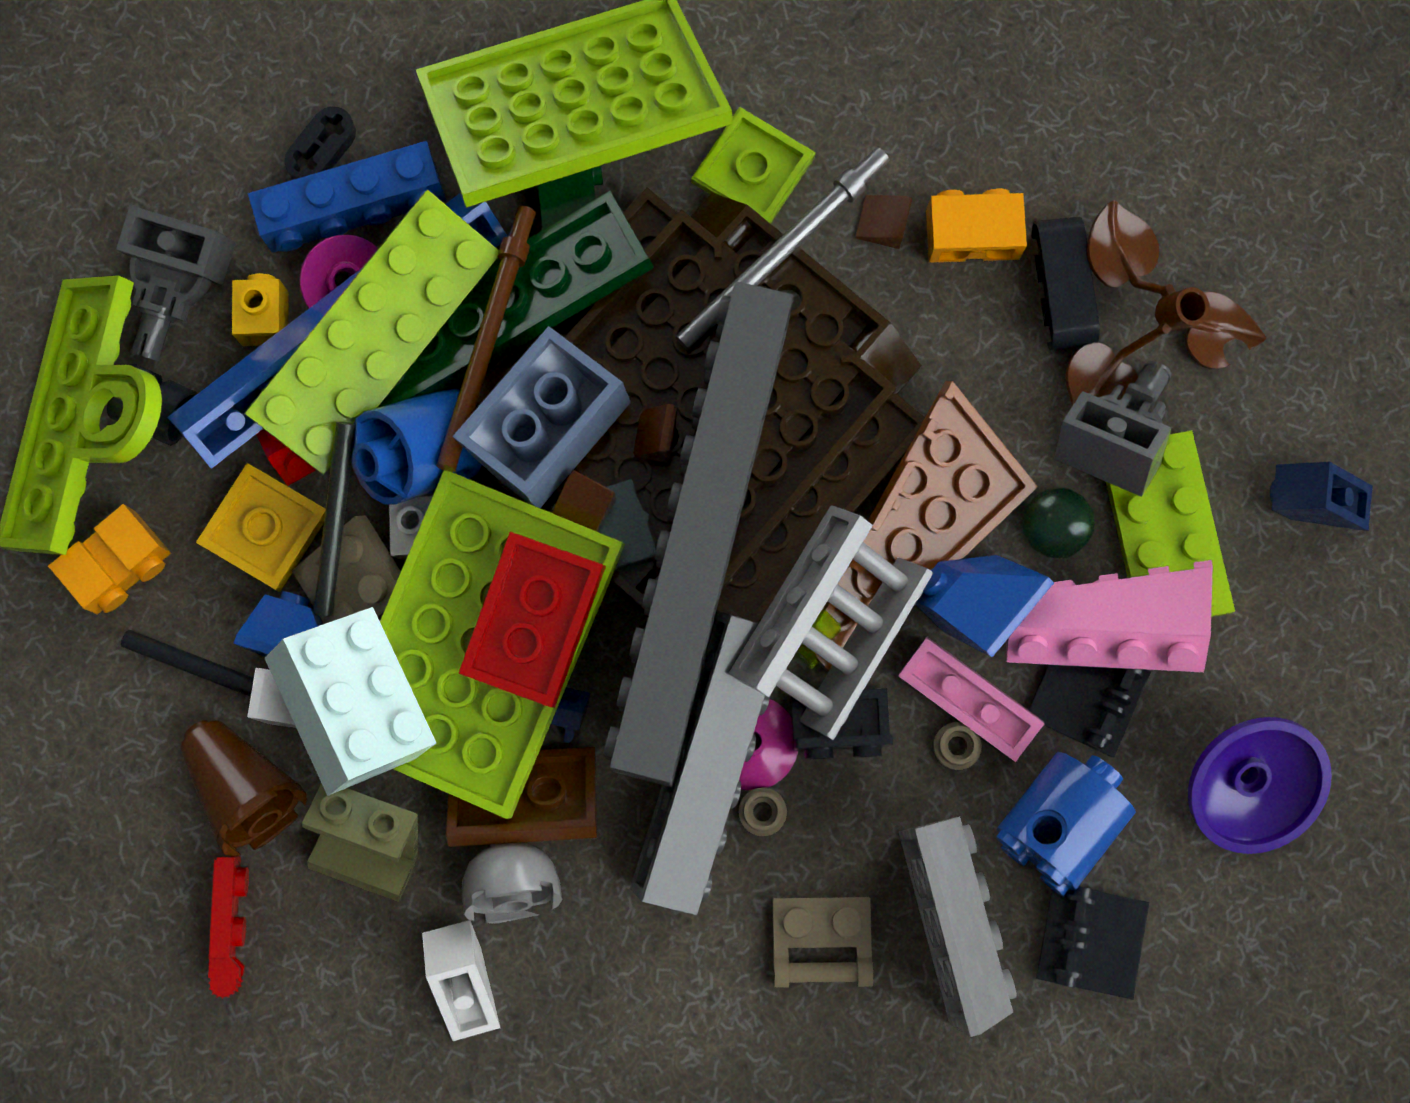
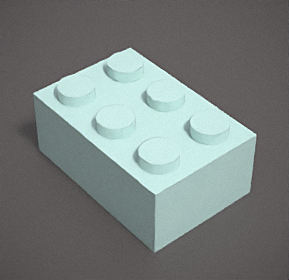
(349, 700)

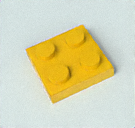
(263, 527)

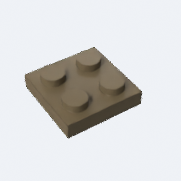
(364, 572)

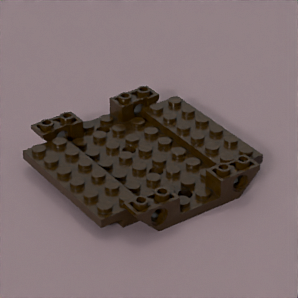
(830, 414)

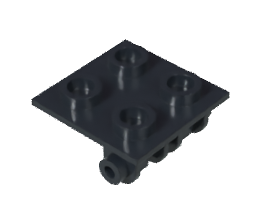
(1089, 703)
(1093, 941)

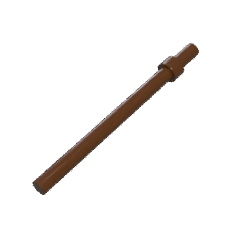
(512, 255)

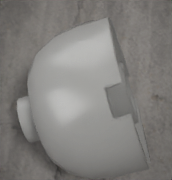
(509, 881)

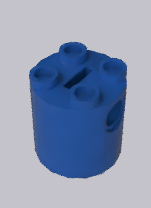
(400, 447)
(1070, 803)

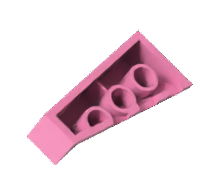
(1121, 623)

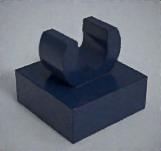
(571, 711)

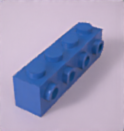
(344, 197)

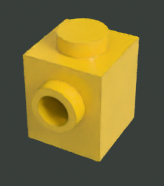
(258, 308)

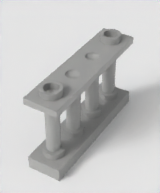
(799, 603)

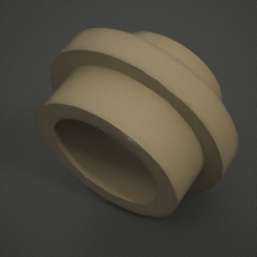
(952, 761)
(778, 807)

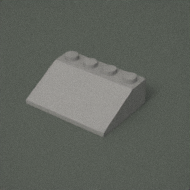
(957, 925)

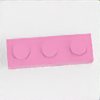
(971, 699)

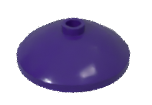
(1277, 796)

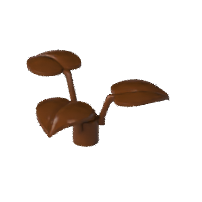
(1123, 250)

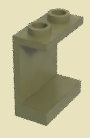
(363, 841)

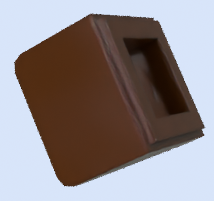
(884, 219)
(656, 433)
(584, 501)

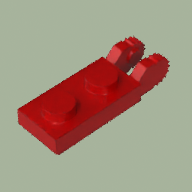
(226, 928)

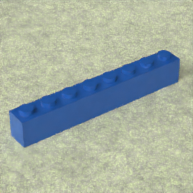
(216, 418)

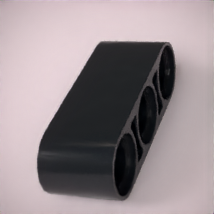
(1067, 283)

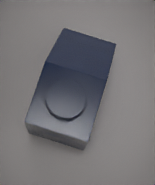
(1321, 495)

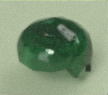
(1058, 522)

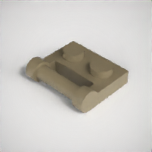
(822, 924)

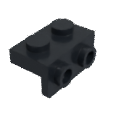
(863, 731)

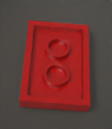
(532, 619)

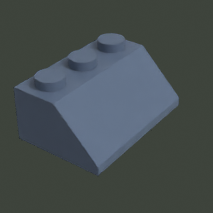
(543, 417)

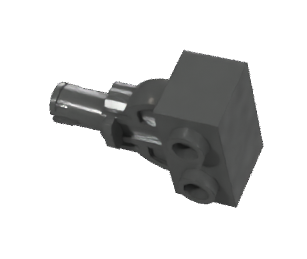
(170, 271)
(1118, 436)

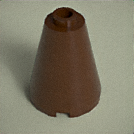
(238, 787)

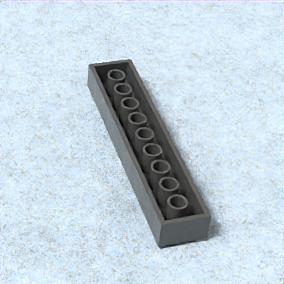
(702, 534)

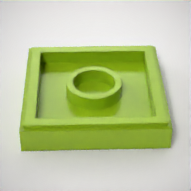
(754, 165)

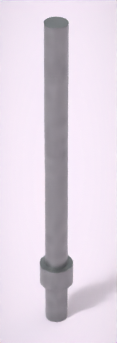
(846, 188)

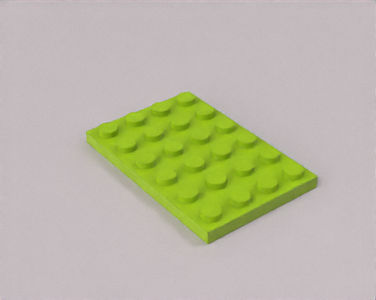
(572, 98)
(480, 731)

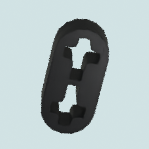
(312, 139)

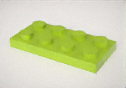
(1172, 521)

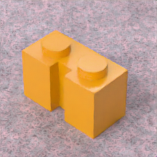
(976, 226)
(111, 561)

